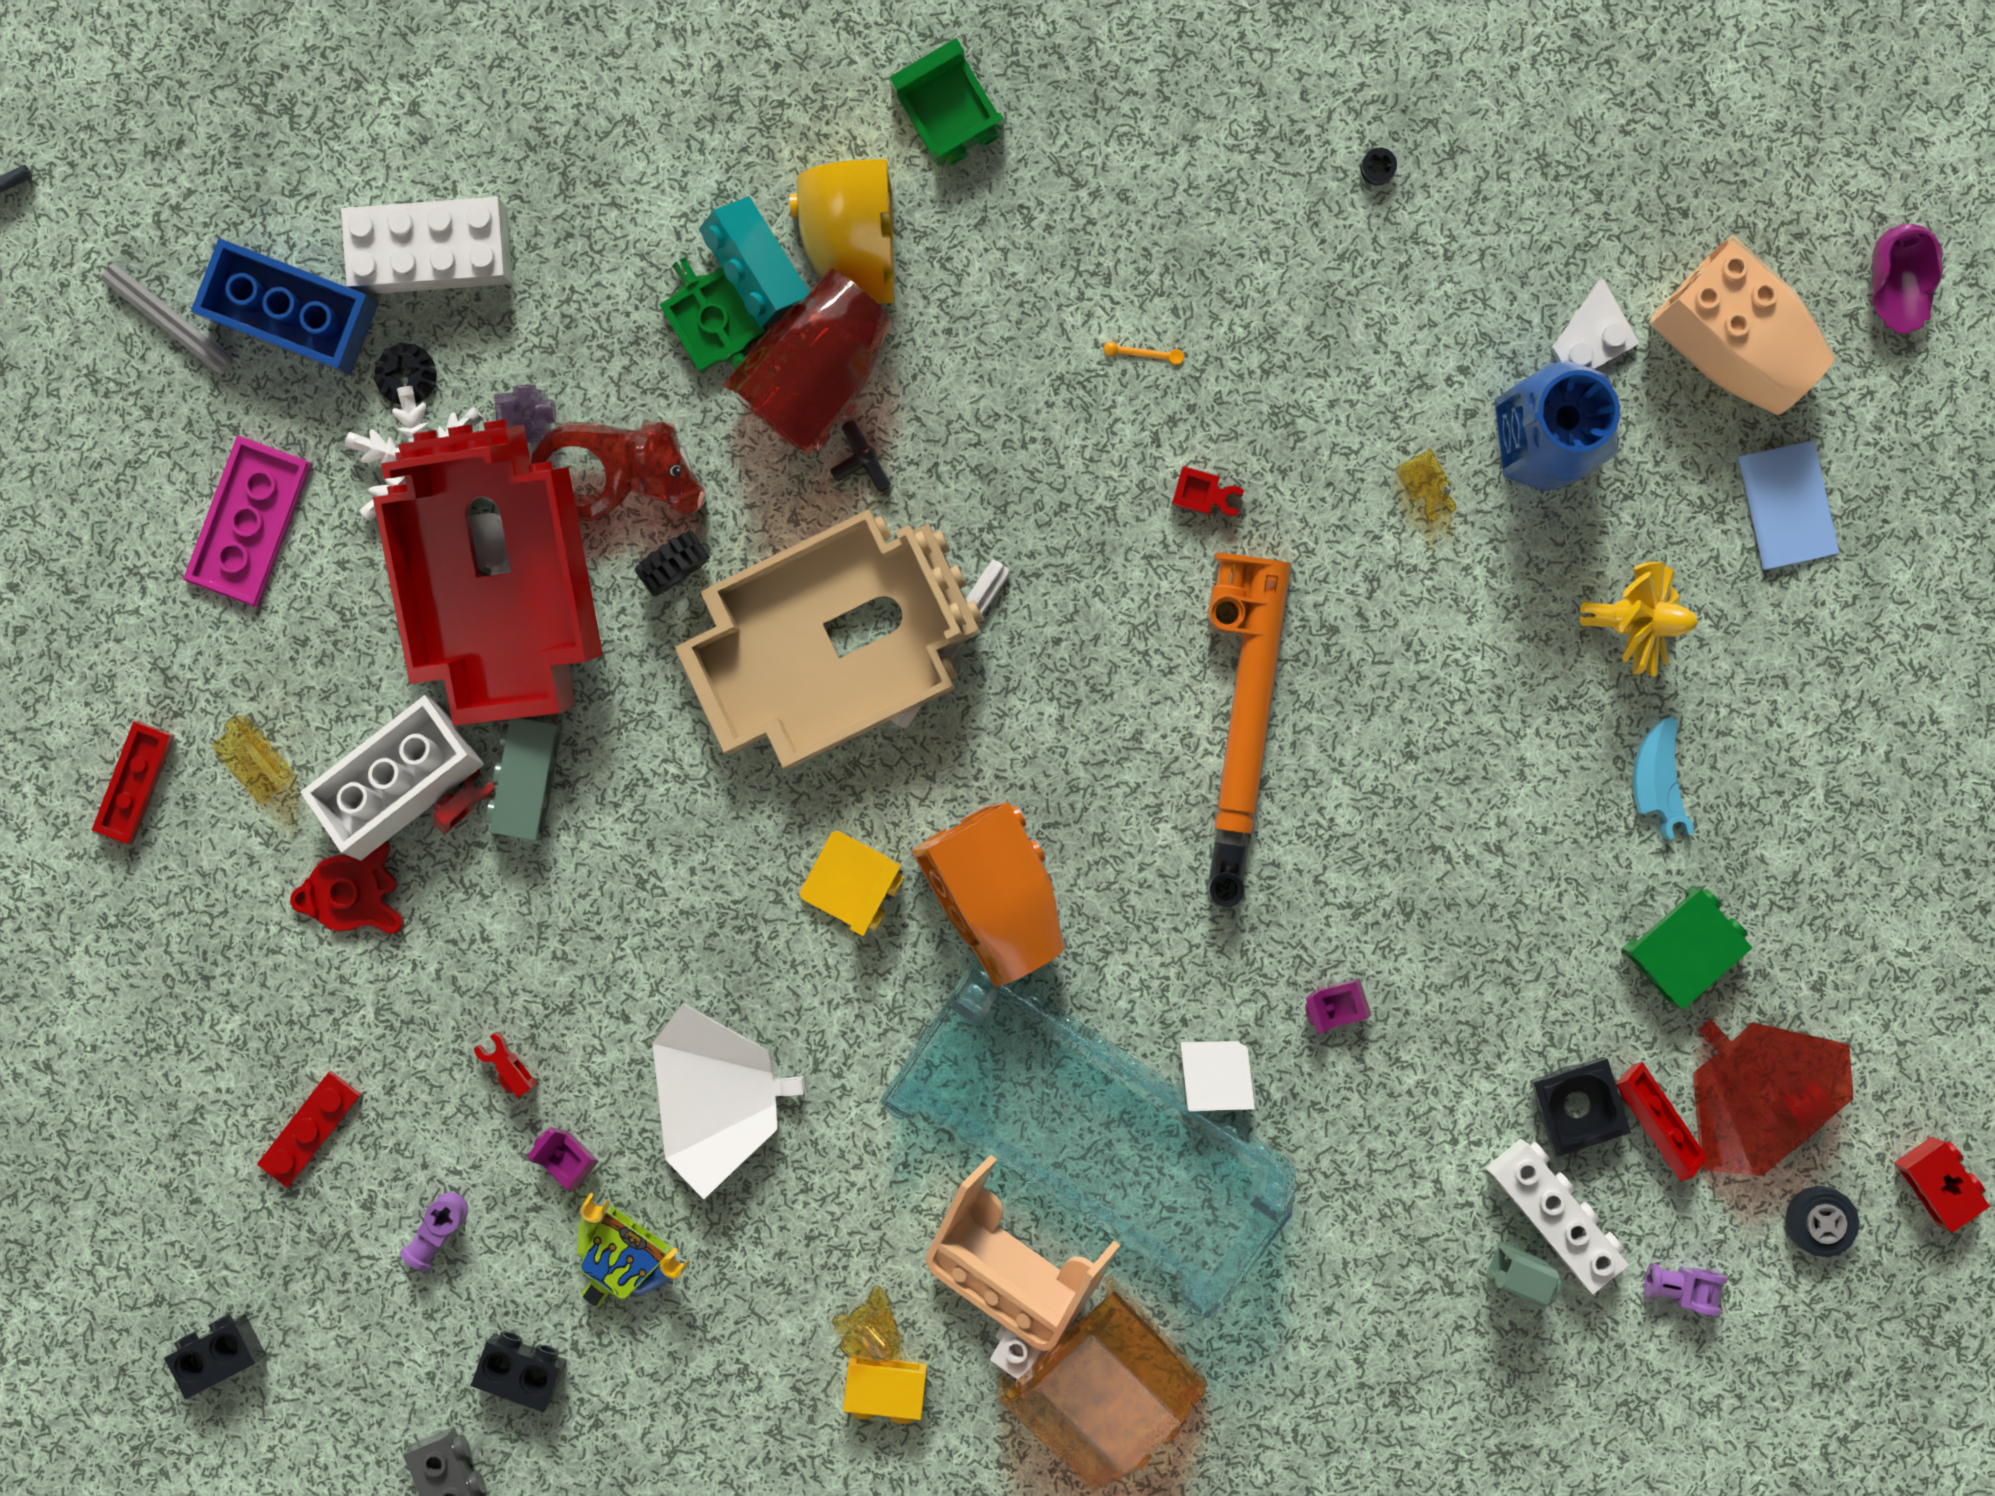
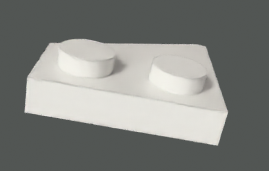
(1595, 331)

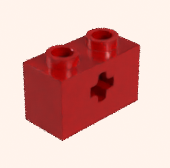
(1924, 1173)

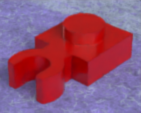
(1199, 491)

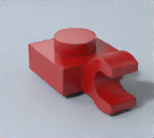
(453, 809)
(512, 1073)

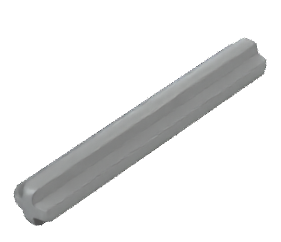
(167, 318)

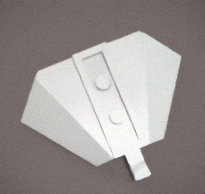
(714, 1097)

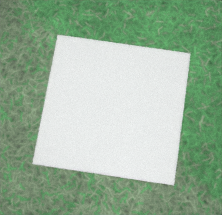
(1217, 1076)

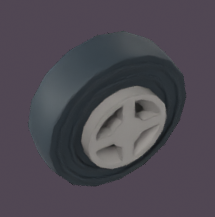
(1835, 1230)

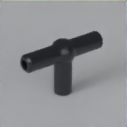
(864, 457)

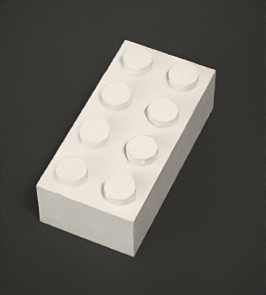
(426, 245)
(391, 778)

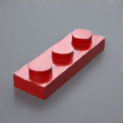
(133, 782)
(1661, 1121)
(309, 1129)

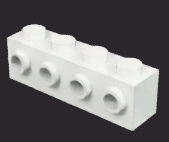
(1557, 1215)

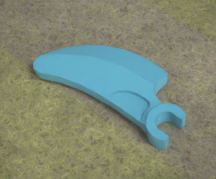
(1656, 778)

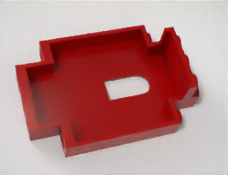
(496, 636)

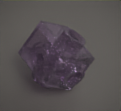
(524, 398)

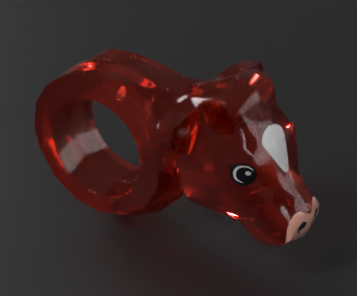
(635, 461)

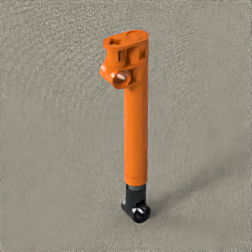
(1259, 601)

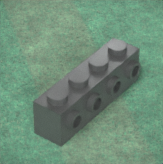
(442, 1466)

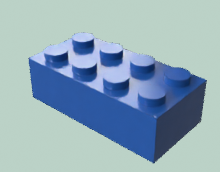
(284, 306)

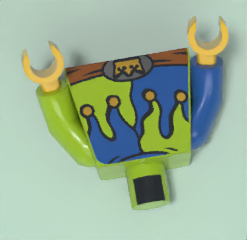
(621, 1255)

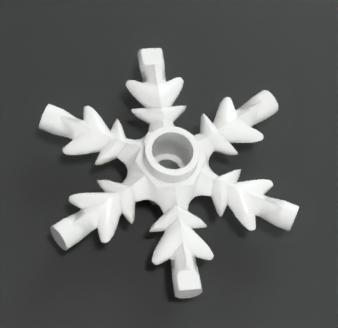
(411, 418)

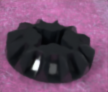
(414, 358)

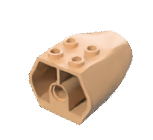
(1745, 329)

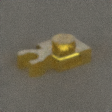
(1424, 478)

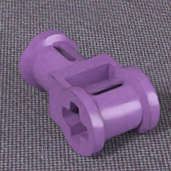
(434, 1231)
(1688, 1287)

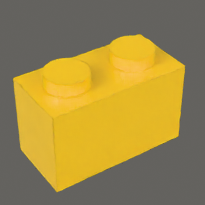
(885, 1390)

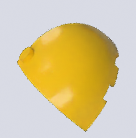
(849, 222)

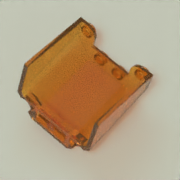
(1107, 1391)

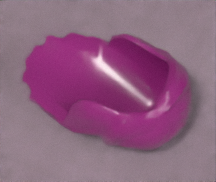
(1906, 276)

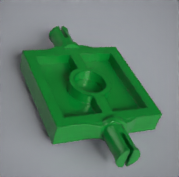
(710, 318)

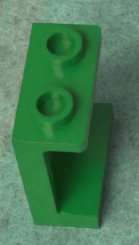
(946, 104)
(1689, 948)

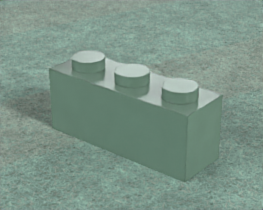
(524, 778)

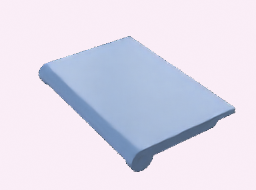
(1788, 505)

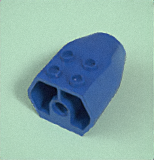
(1557, 425)

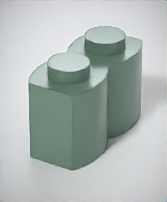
(1524, 1275)

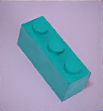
(753, 260)

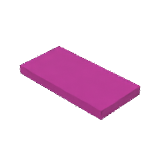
(247, 521)

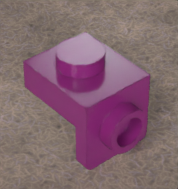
(1337, 1005)
(563, 1157)

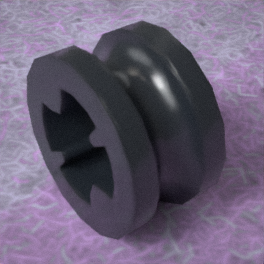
(1378, 178)

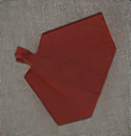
(1766, 1095)

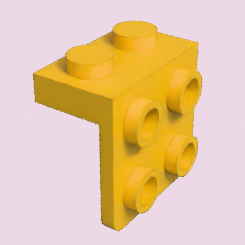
(851, 882)

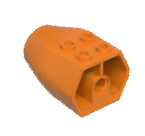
(995, 891)

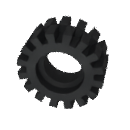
(672, 563)

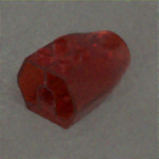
(813, 362)

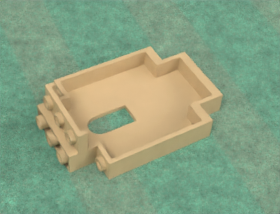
(774, 665)

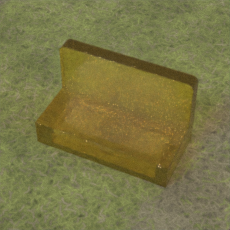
(252, 758)

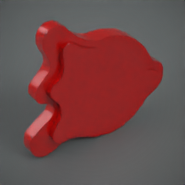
(350, 893)

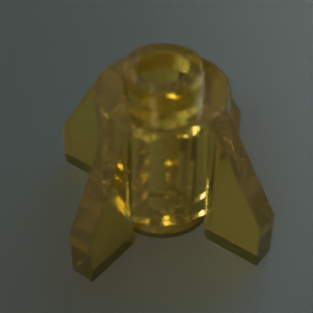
(870, 1329)

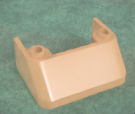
(1006, 1275)

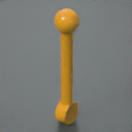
(1175, 356)

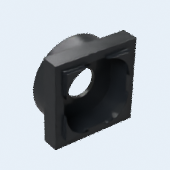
(1602, 1121)

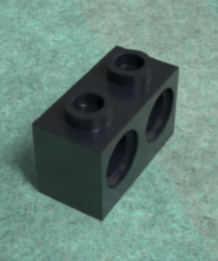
(217, 1358)
(517, 1383)

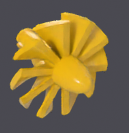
(1645, 615)

